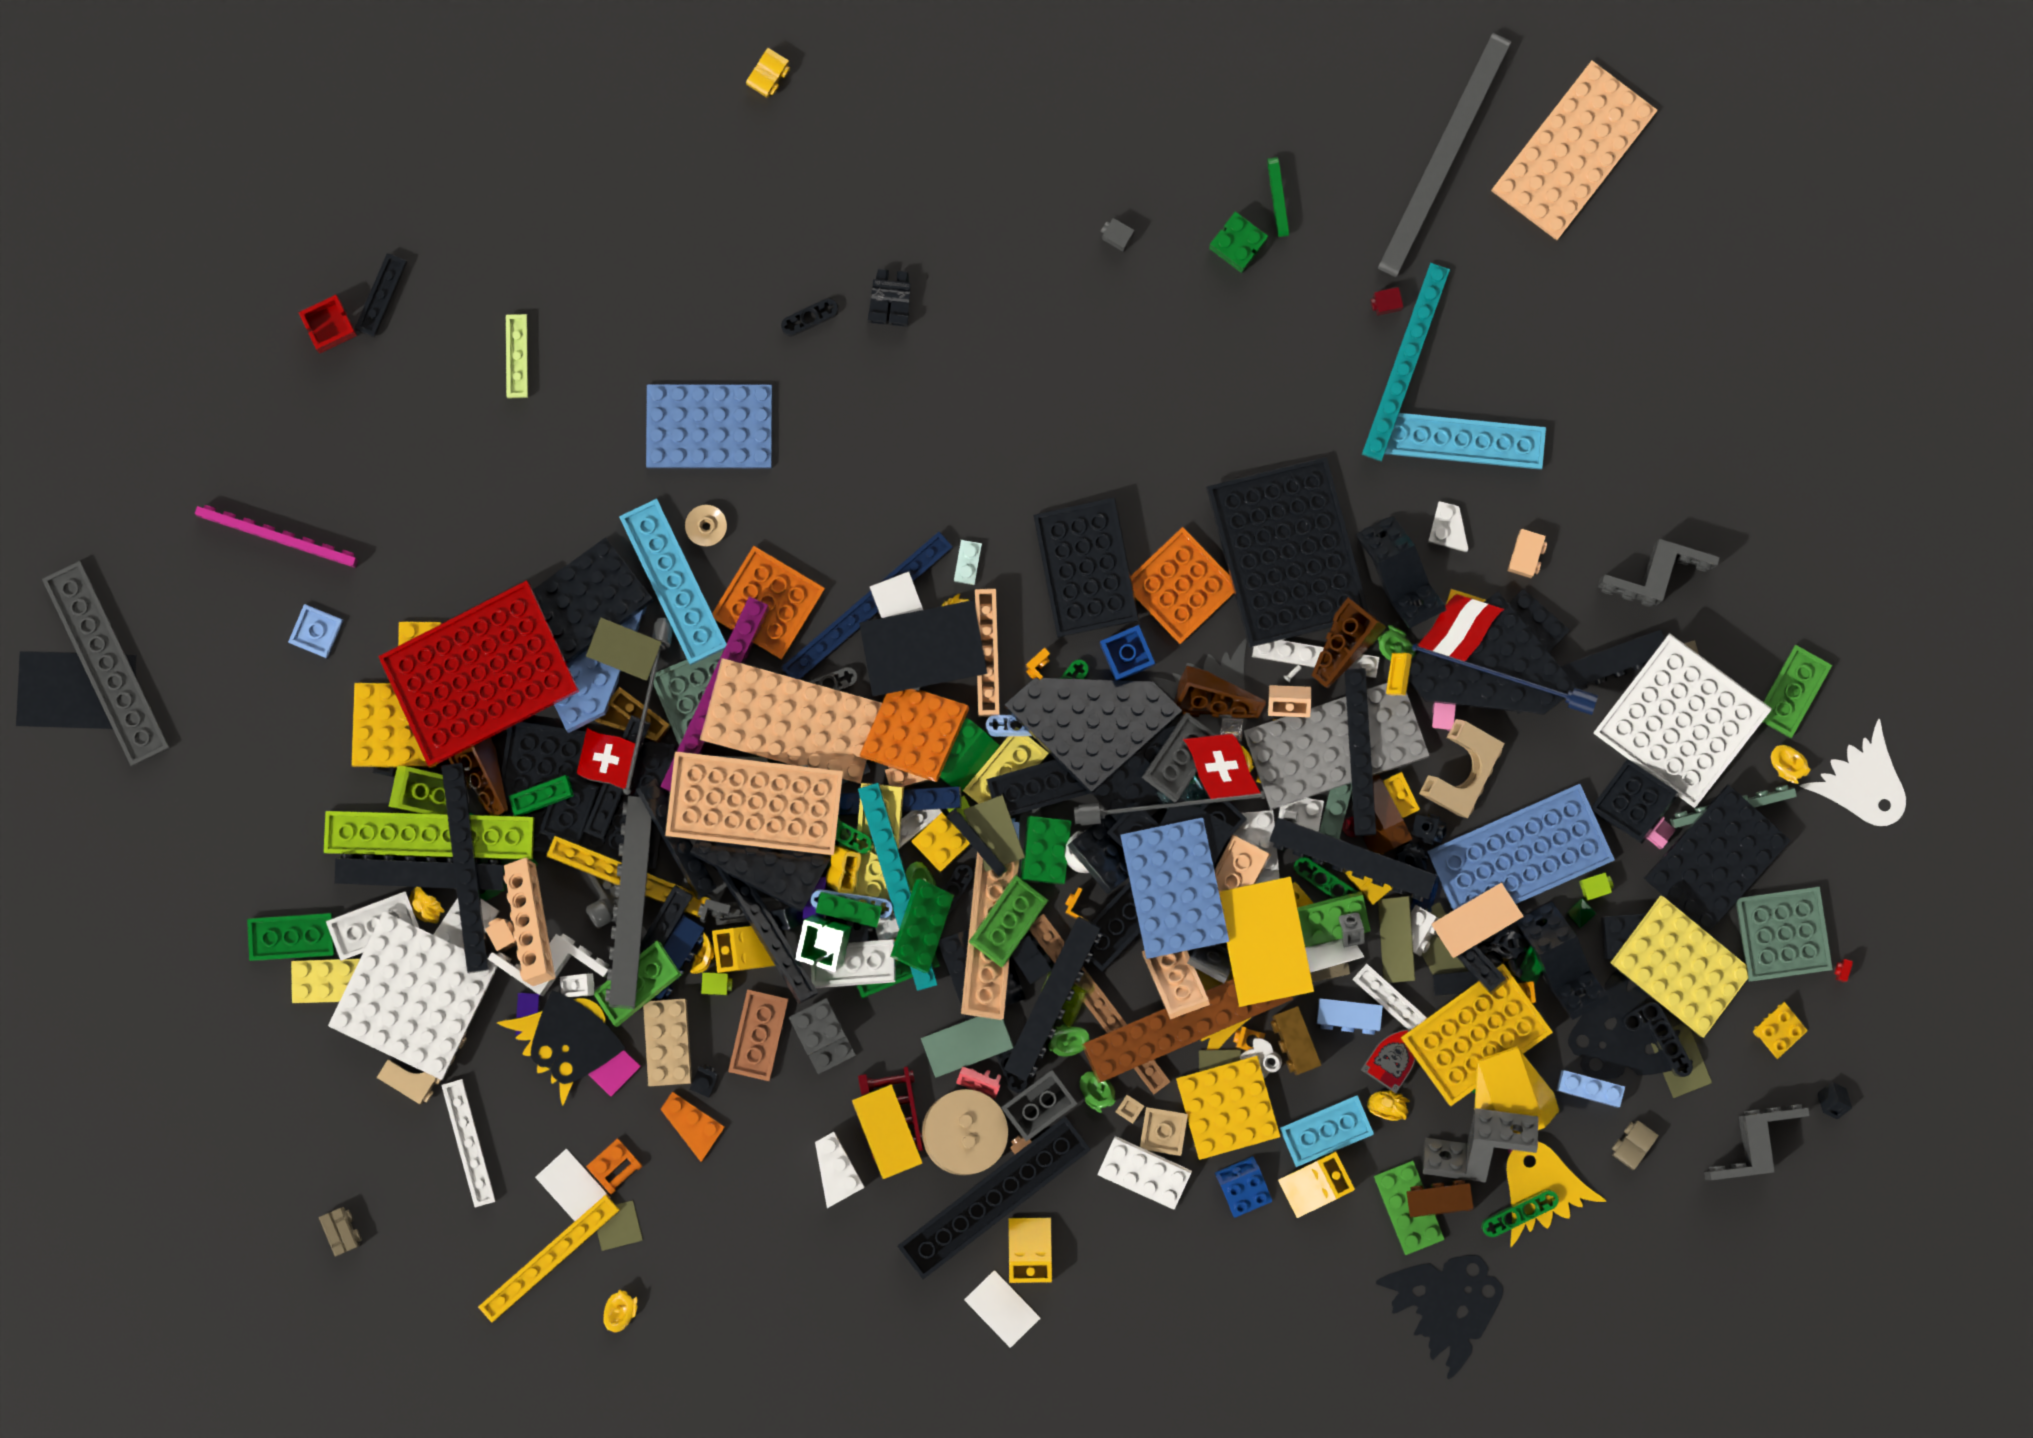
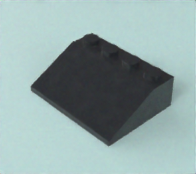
(955, 953)

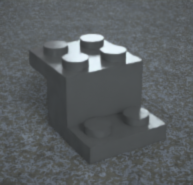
(822, 1036)

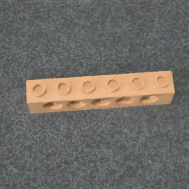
(988, 683)
(542, 969)

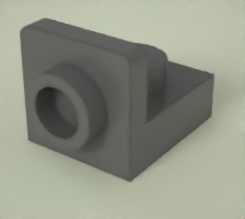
(718, 910)
(1351, 929)

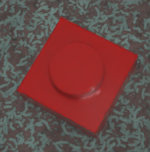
(1843, 970)

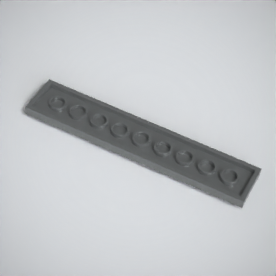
(105, 663)

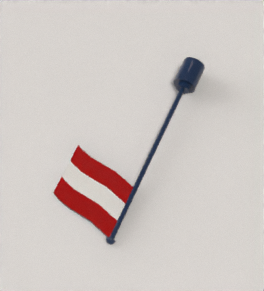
(1460, 632)

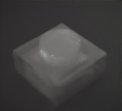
(1232, 726)

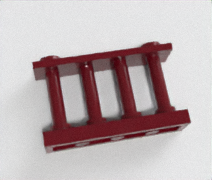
(867, 1085)

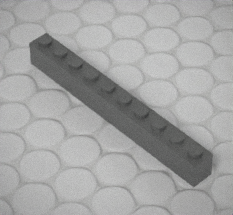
(630, 905)

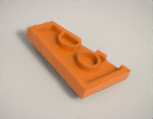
(692, 1124)

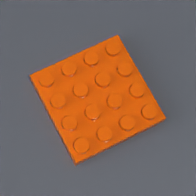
(1181, 585)
(781, 588)
(915, 732)

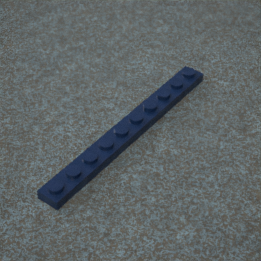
(862, 610)

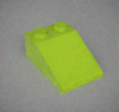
(418, 791)

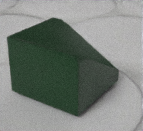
(1580, 913)

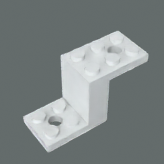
(561, 951)

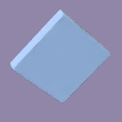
(315, 631)

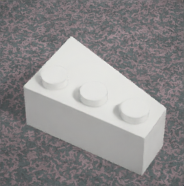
(836, 1170)

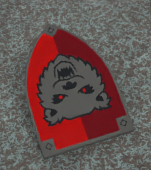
(1390, 1061)

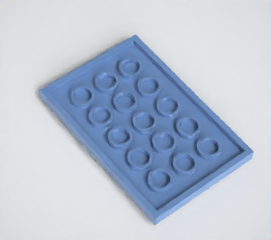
(709, 426)
(1174, 888)

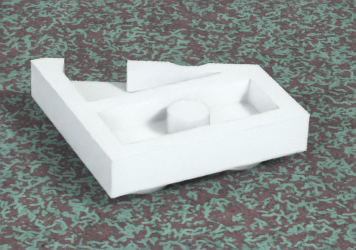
(1448, 528)

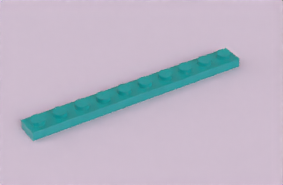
(1405, 362)
(891, 865)

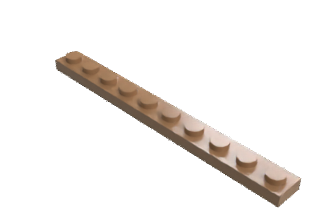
(1096, 1000)

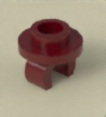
(1348, 827)

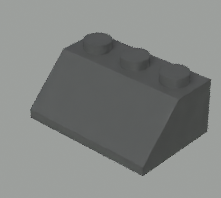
(1039, 1105)

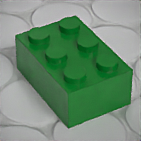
(1045, 850)

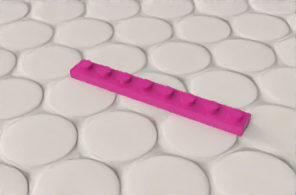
(268, 532)

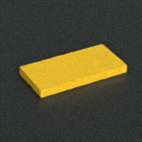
(887, 1131)

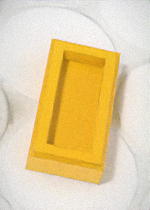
(1398, 674)

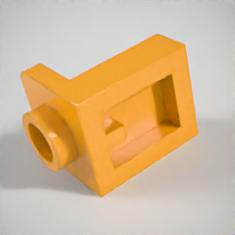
(1040, 661)

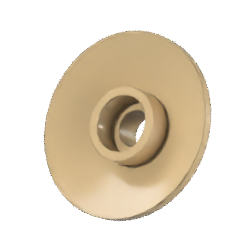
(700, 516)

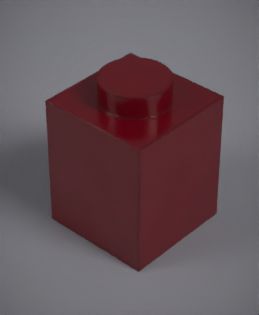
(1387, 301)

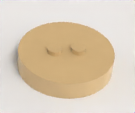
(965, 1132)

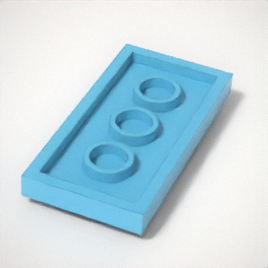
(1326, 1131)

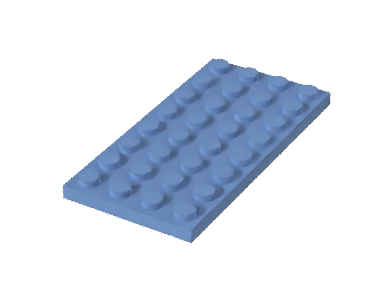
(1524, 850)

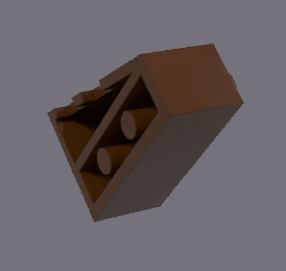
(1439, 1199)

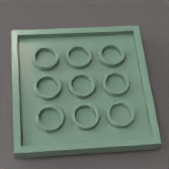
(681, 690)
(1784, 934)

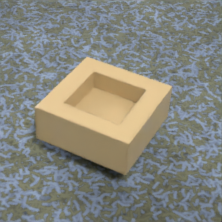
(1129, 1109)

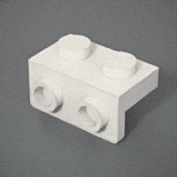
(1422, 929)

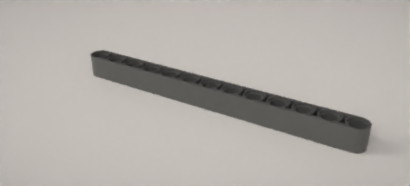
(1444, 155)

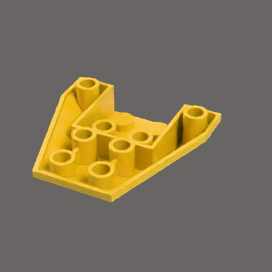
(1514, 1086)

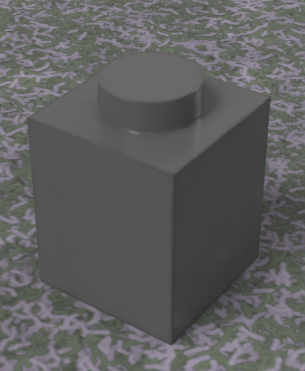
(1117, 234)

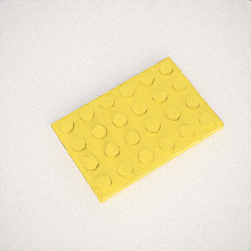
(1681, 966)

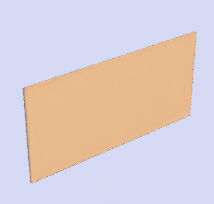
(1477, 920)

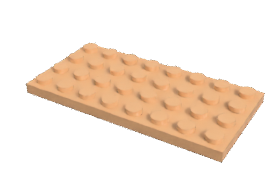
(1574, 150)
(788, 720)
(754, 803)

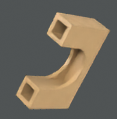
(1483, 752)
(412, 1085)

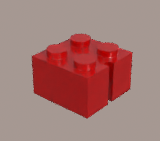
(328, 323)

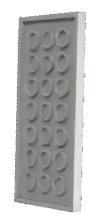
(1312, 753)

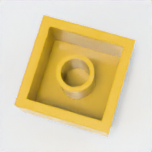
(941, 842)

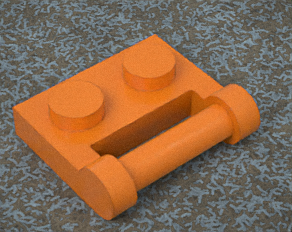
(609, 1160)

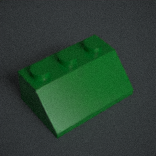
(968, 755)

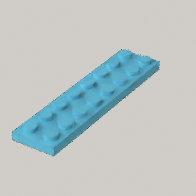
(1467, 441)
(673, 582)

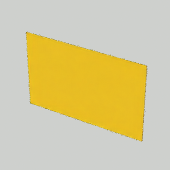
(1265, 942)

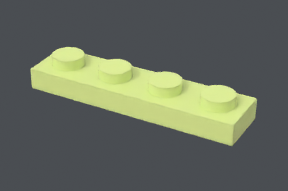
(516, 356)

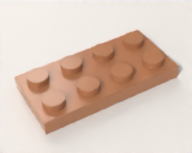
(758, 1035)

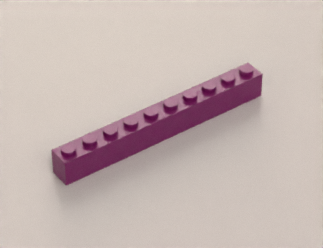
(735, 650)

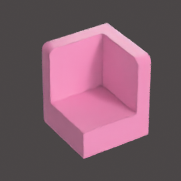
(1443, 716)
(1661, 833)

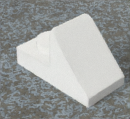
(577, 985)

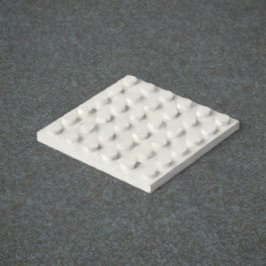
(1682, 720)
(411, 996)

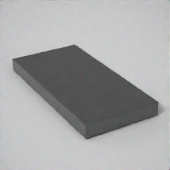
(1174, 763)

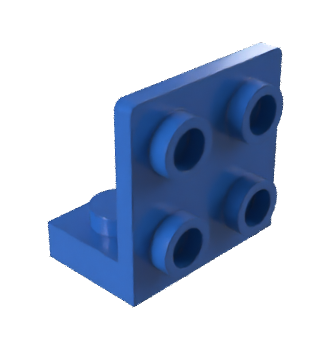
(1243, 1187)

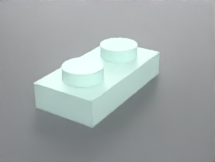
(967, 562)

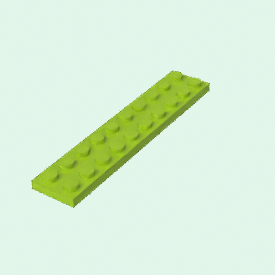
(425, 835)

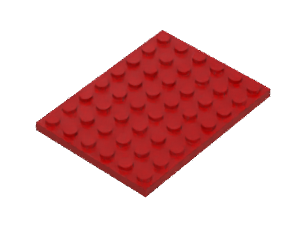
(478, 674)

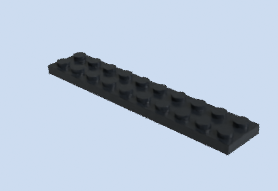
(1050, 781)

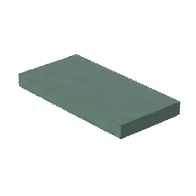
(966, 1044)

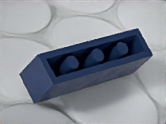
(681, 947)

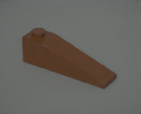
(1349, 638)
(1210, 695)
(483, 775)
(1390, 826)

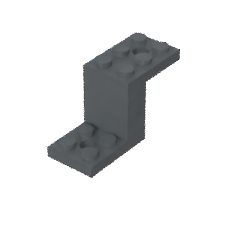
(1658, 573)
(1756, 1142)
(1473, 1158)

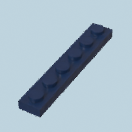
(912, 800)

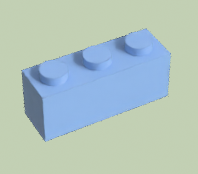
(1349, 1016)
(1590, 1088)

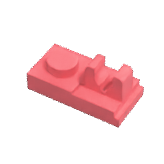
(976, 1081)

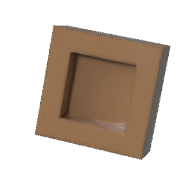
(1019, 1143)

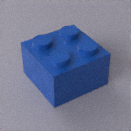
(1127, 653)

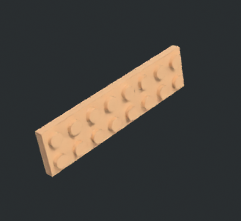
(985, 980)

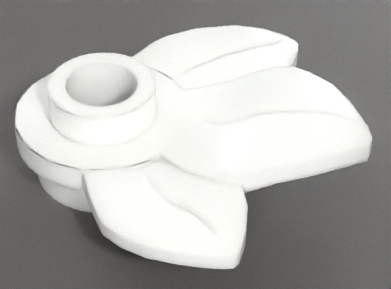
(1264, 1051)

